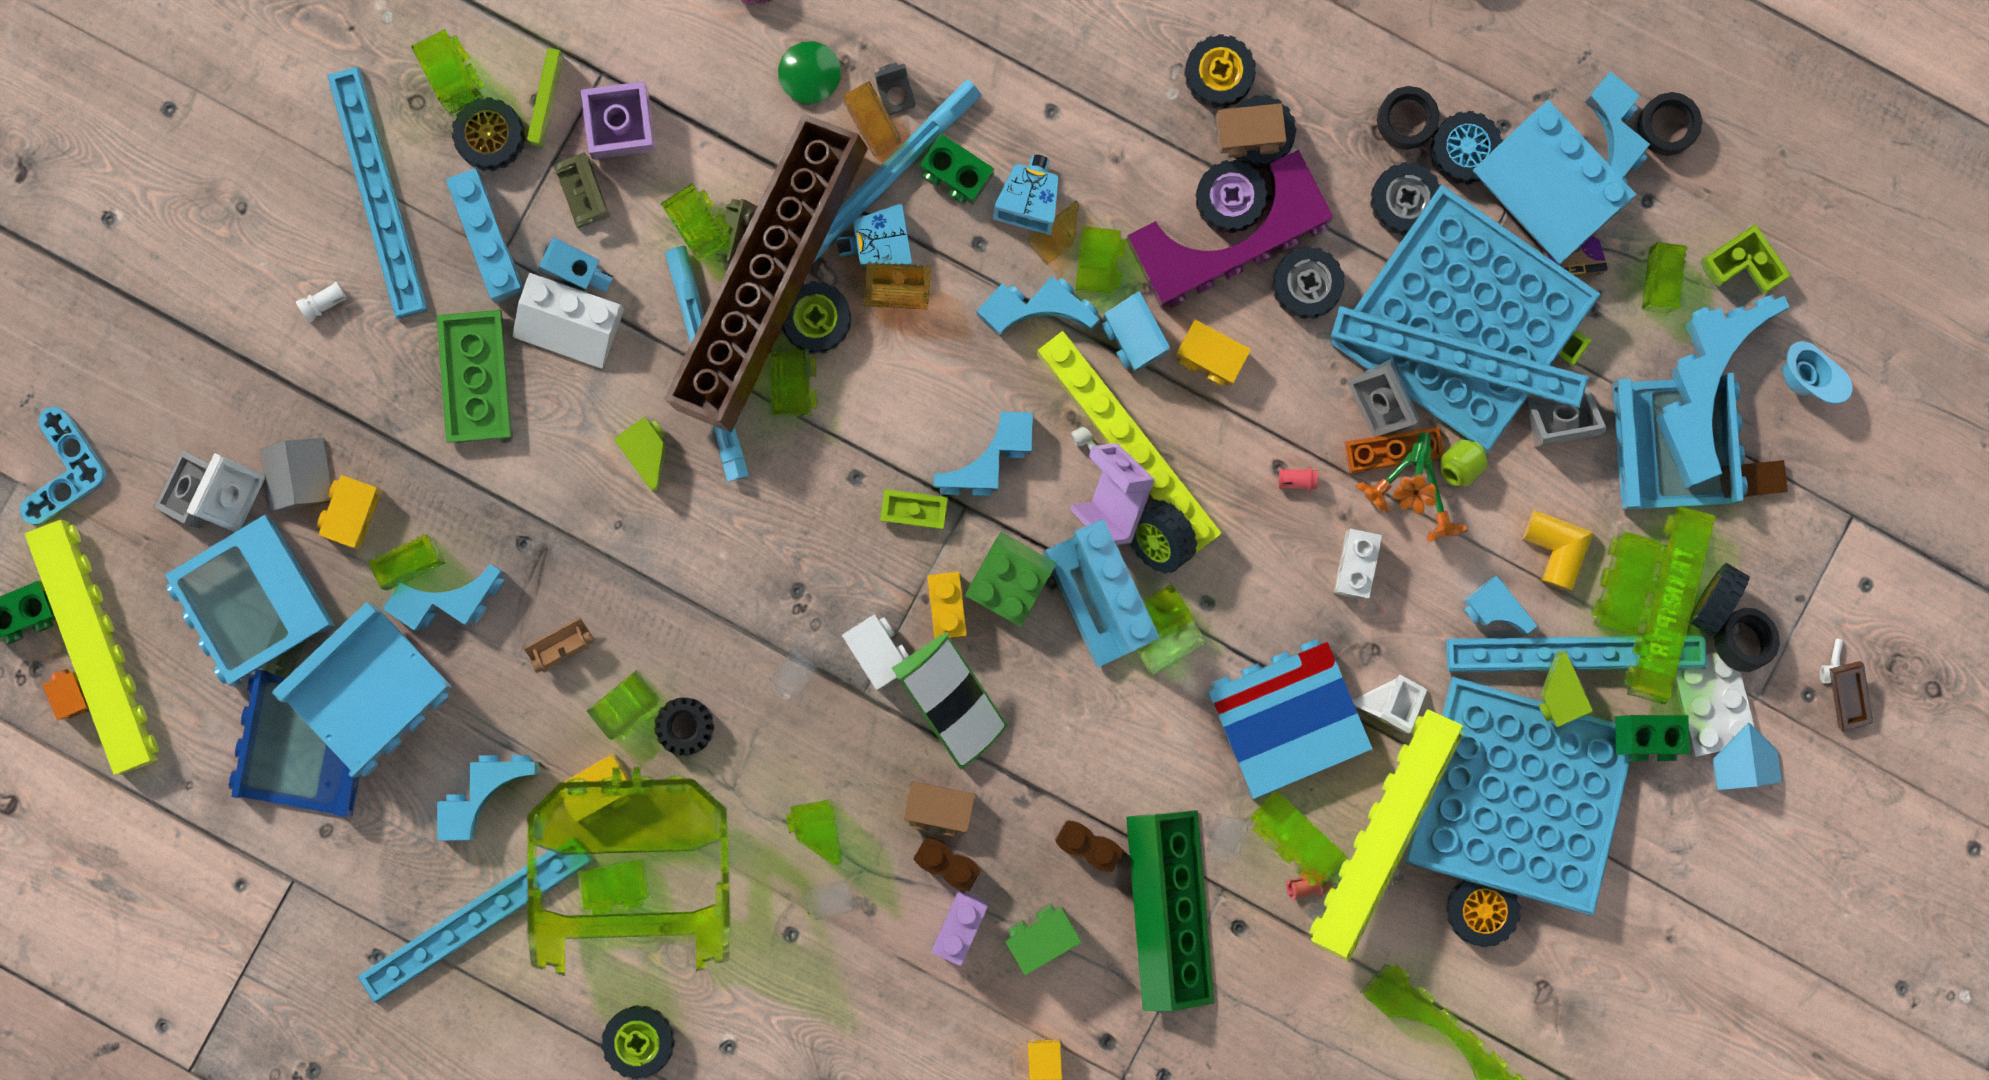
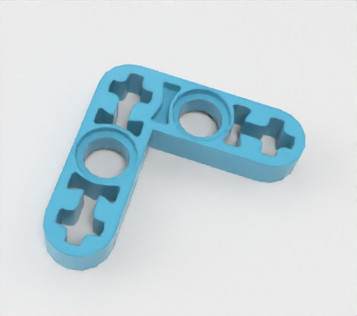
(73, 476)

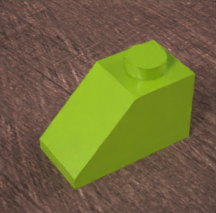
(645, 450)
(1562, 693)

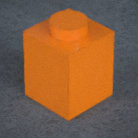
(65, 695)

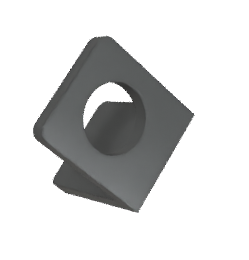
(894, 76)

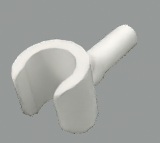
(1083, 436)
(1835, 662)

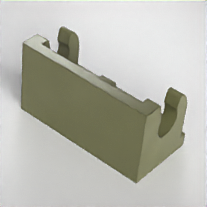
(581, 190)

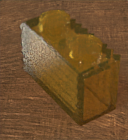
(872, 119)
(897, 285)

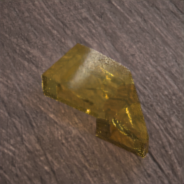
(1061, 237)

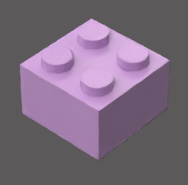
(618, 120)

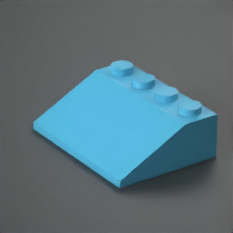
(1554, 182)

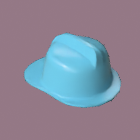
(1812, 372)

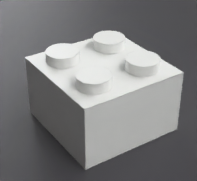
(875, 650)

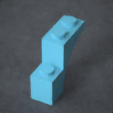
(1611, 103)
(1054, 298)
(982, 475)
(464, 604)
(459, 817)

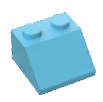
(1135, 333)

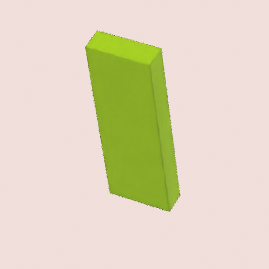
(545, 98)

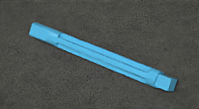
(901, 159)
(693, 314)

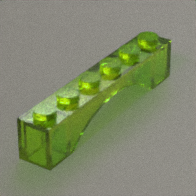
(1398, 998)

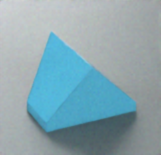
(1747, 761)

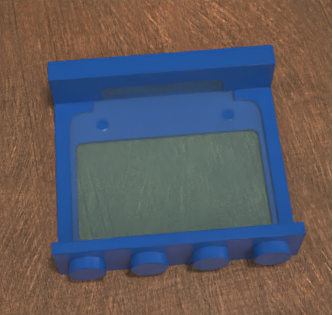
(285, 758)

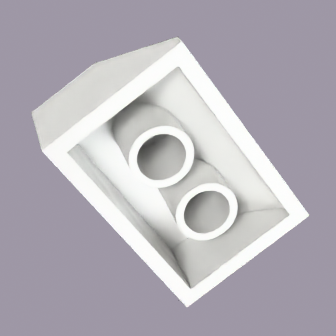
(566, 320)

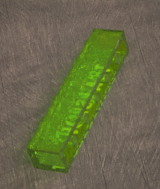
(1670, 605)

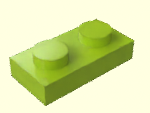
(913, 509)

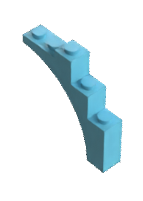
(1689, 426)

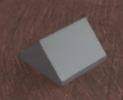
(1383, 399)
(1561, 423)
(296, 473)
(181, 489)

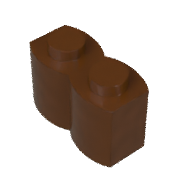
(1096, 849)
(955, 868)

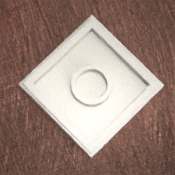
(226, 493)

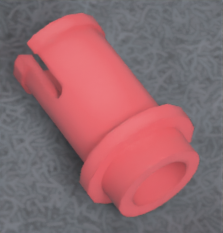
(1298, 479)
(1300, 888)

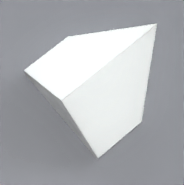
(1394, 703)

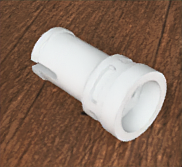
(320, 302)

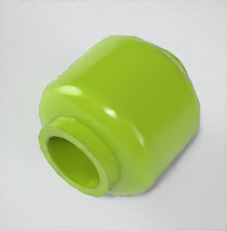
(1463, 463)

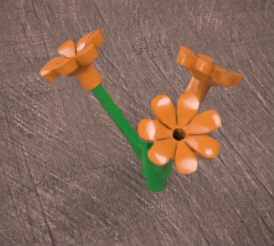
(1415, 491)

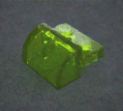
(1175, 628)

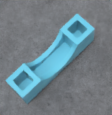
(485, 236)

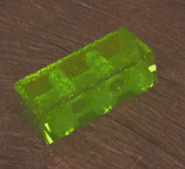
(1625, 582)
(1298, 840)

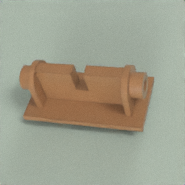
(564, 641)

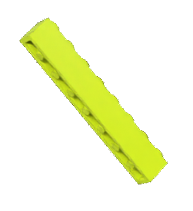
(1118, 427)
(92, 647)
(1387, 835)

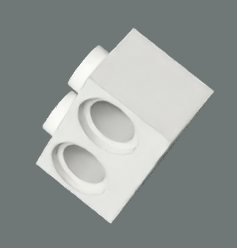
(1357, 564)

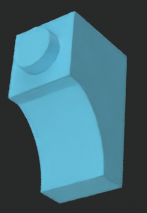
(1496, 603)

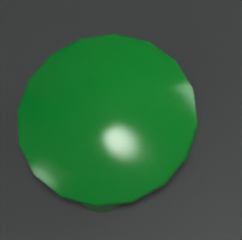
(809, 72)

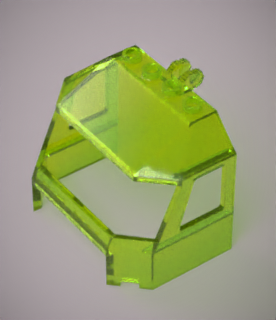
(627, 819)

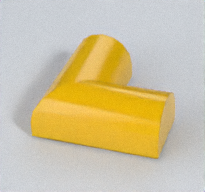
(1568, 547)

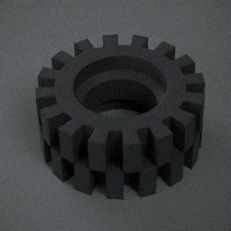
(664, 722)

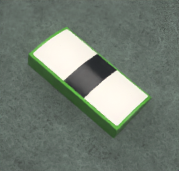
(951, 699)

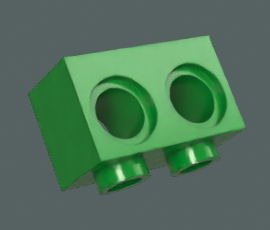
(961, 163)
(18, 605)
(1652, 736)

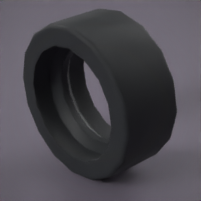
(1410, 93)
(1683, 103)
(1767, 635)

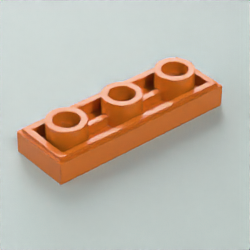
(1375, 451)

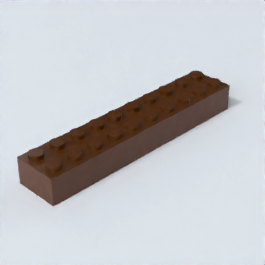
(766, 273)

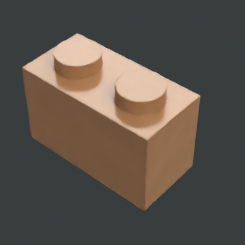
(1251, 130)
(939, 807)

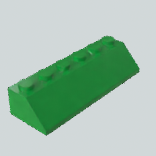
(1170, 910)

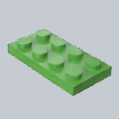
(474, 376)

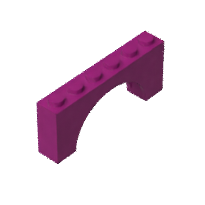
(1179, 270)

